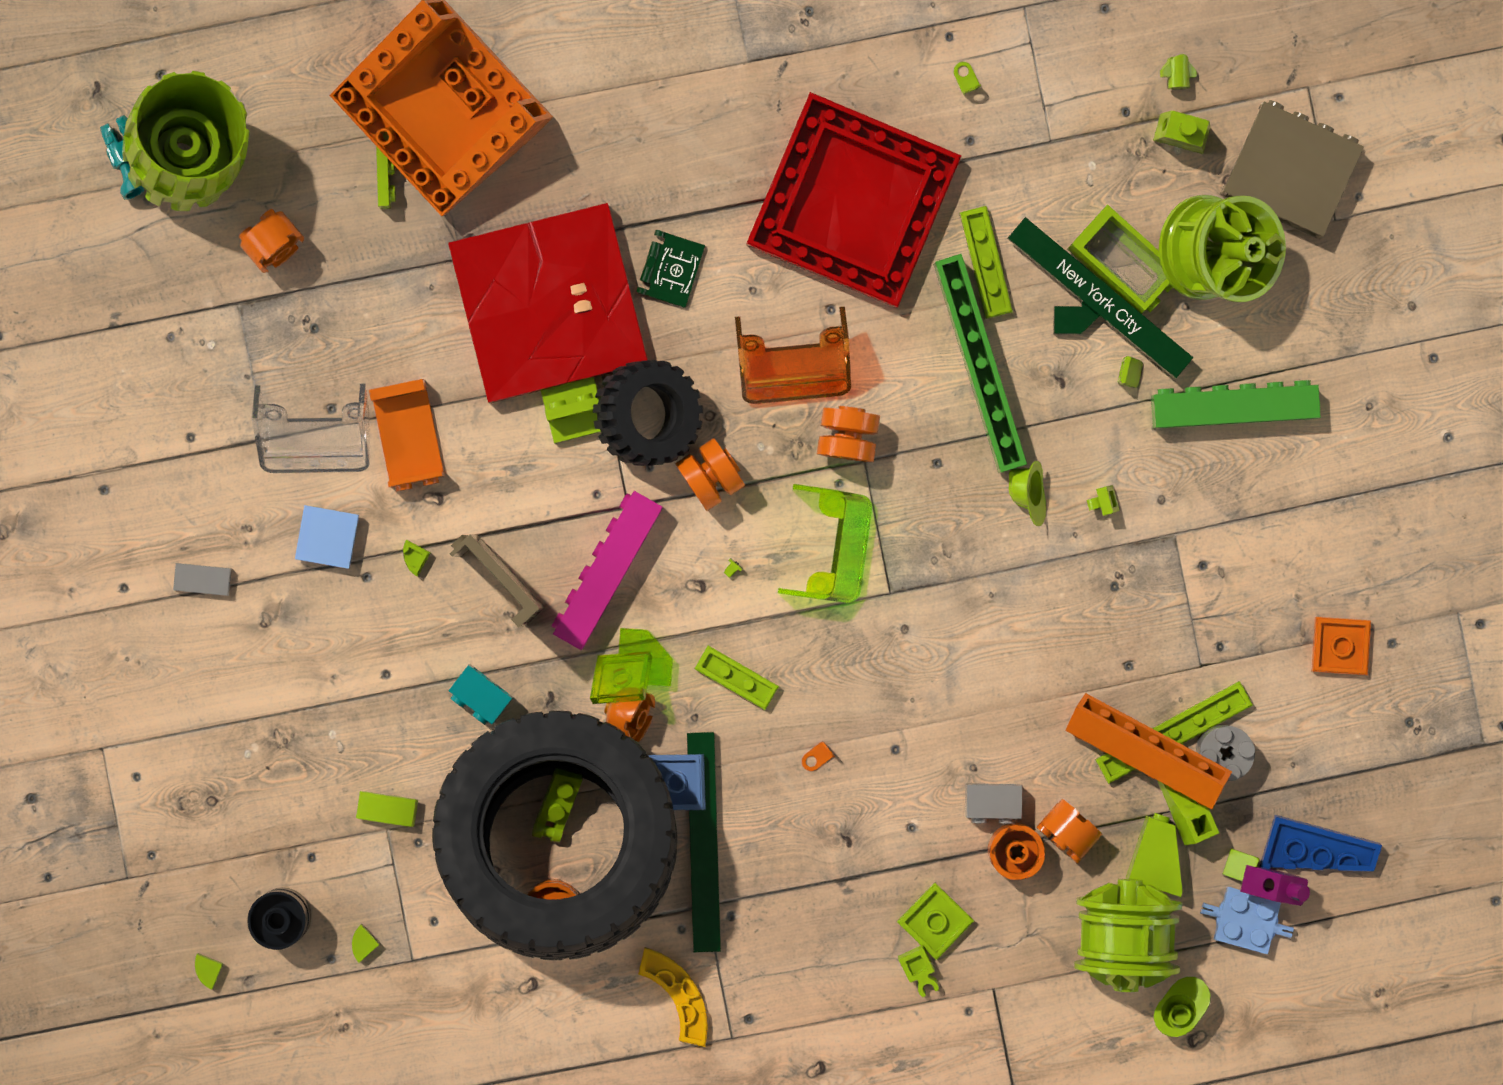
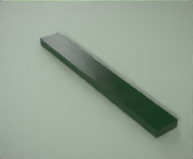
(705, 852)

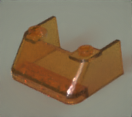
(796, 370)

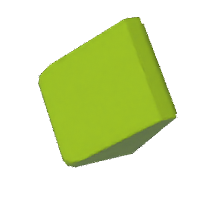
(1130, 372)
(1237, 863)

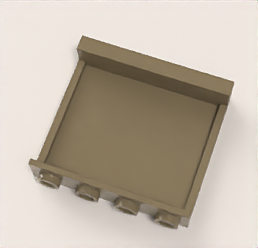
(1294, 168)
(507, 578)

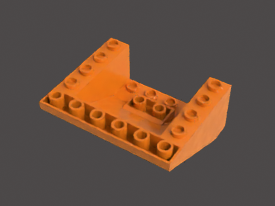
(443, 103)

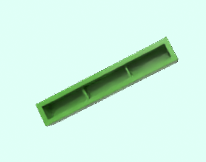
(1235, 406)

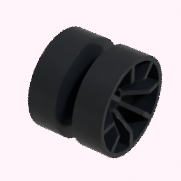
(279, 918)

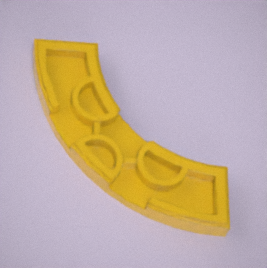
(682, 991)

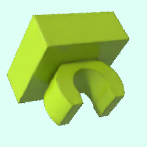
(1106, 501)

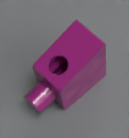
(1287, 887)

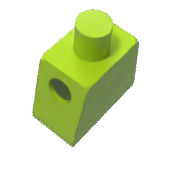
(1182, 131)

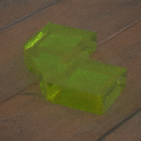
(642, 640)

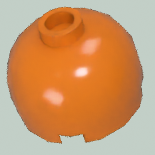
(631, 716)

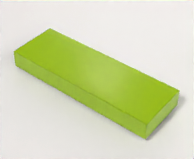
(736, 677)

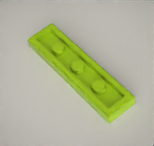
(985, 262)

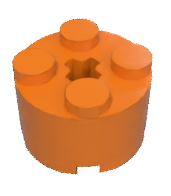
(271, 240)
(1069, 830)
(1032, 851)

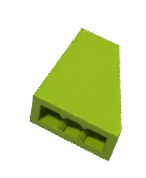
(1157, 856)

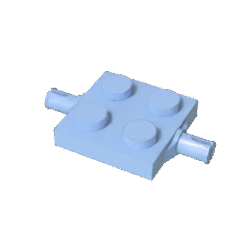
(1246, 920)

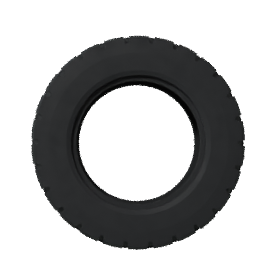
(532, 749)

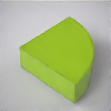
(415, 557)
(363, 943)
(207, 970)

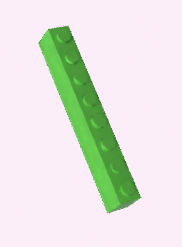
(980, 363)

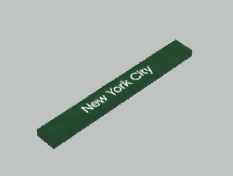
(1100, 298)

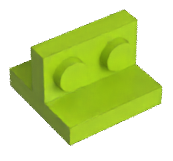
(571, 409)

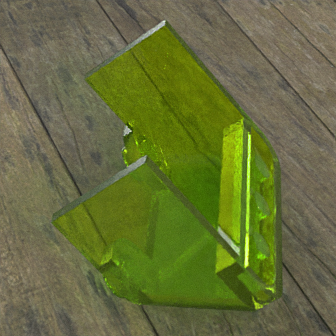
(850, 546)

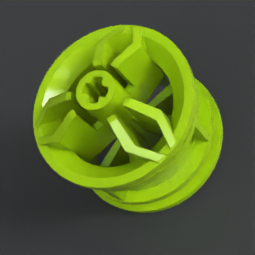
(1222, 248)
(1128, 935)

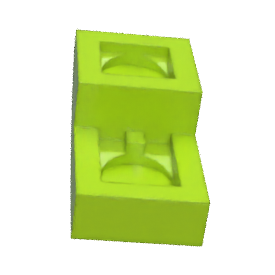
(387, 808)

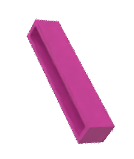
(607, 570)

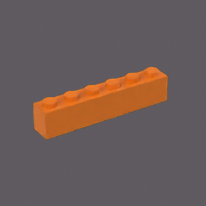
(1148, 751)

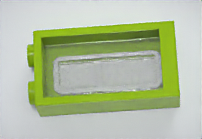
(1122, 259)

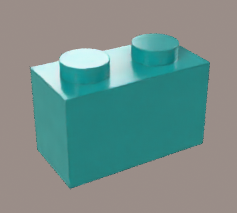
(480, 695)

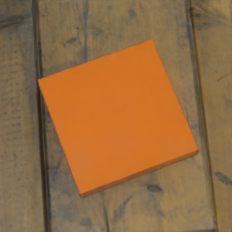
(1341, 646)

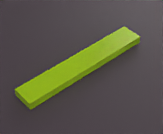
(1187, 724)

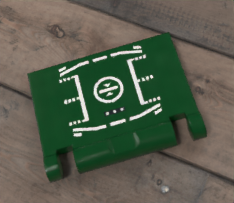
(671, 269)

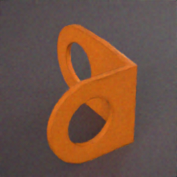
(821, 753)

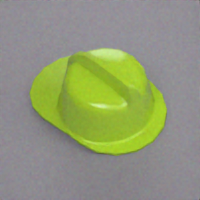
(1028, 491)
(1182, 1007)

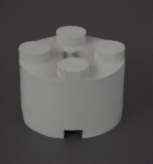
(1240, 745)

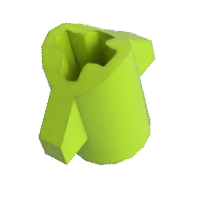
(1178, 72)

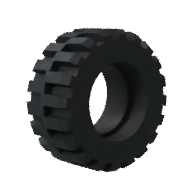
(680, 413)

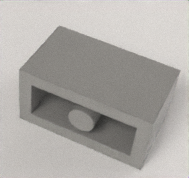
(993, 801)

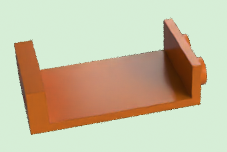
(407, 434)

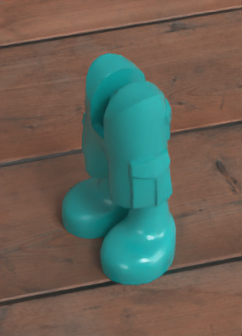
(114, 153)

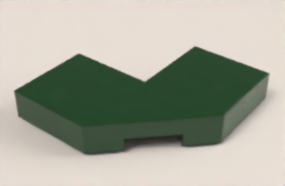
(1073, 319)

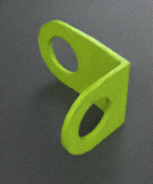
(966, 83)

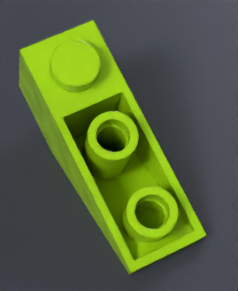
(1191, 818)

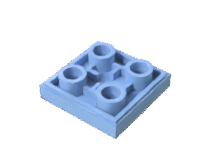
(327, 536)

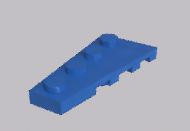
(1305, 845)

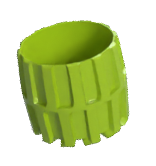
(190, 112)

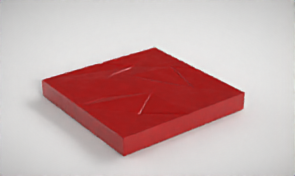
(853, 200)
(523, 303)

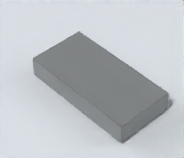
(202, 579)

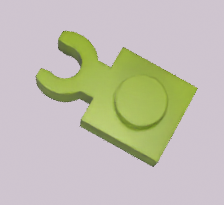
(918, 967)

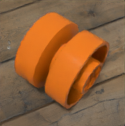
(848, 442)
(718, 467)

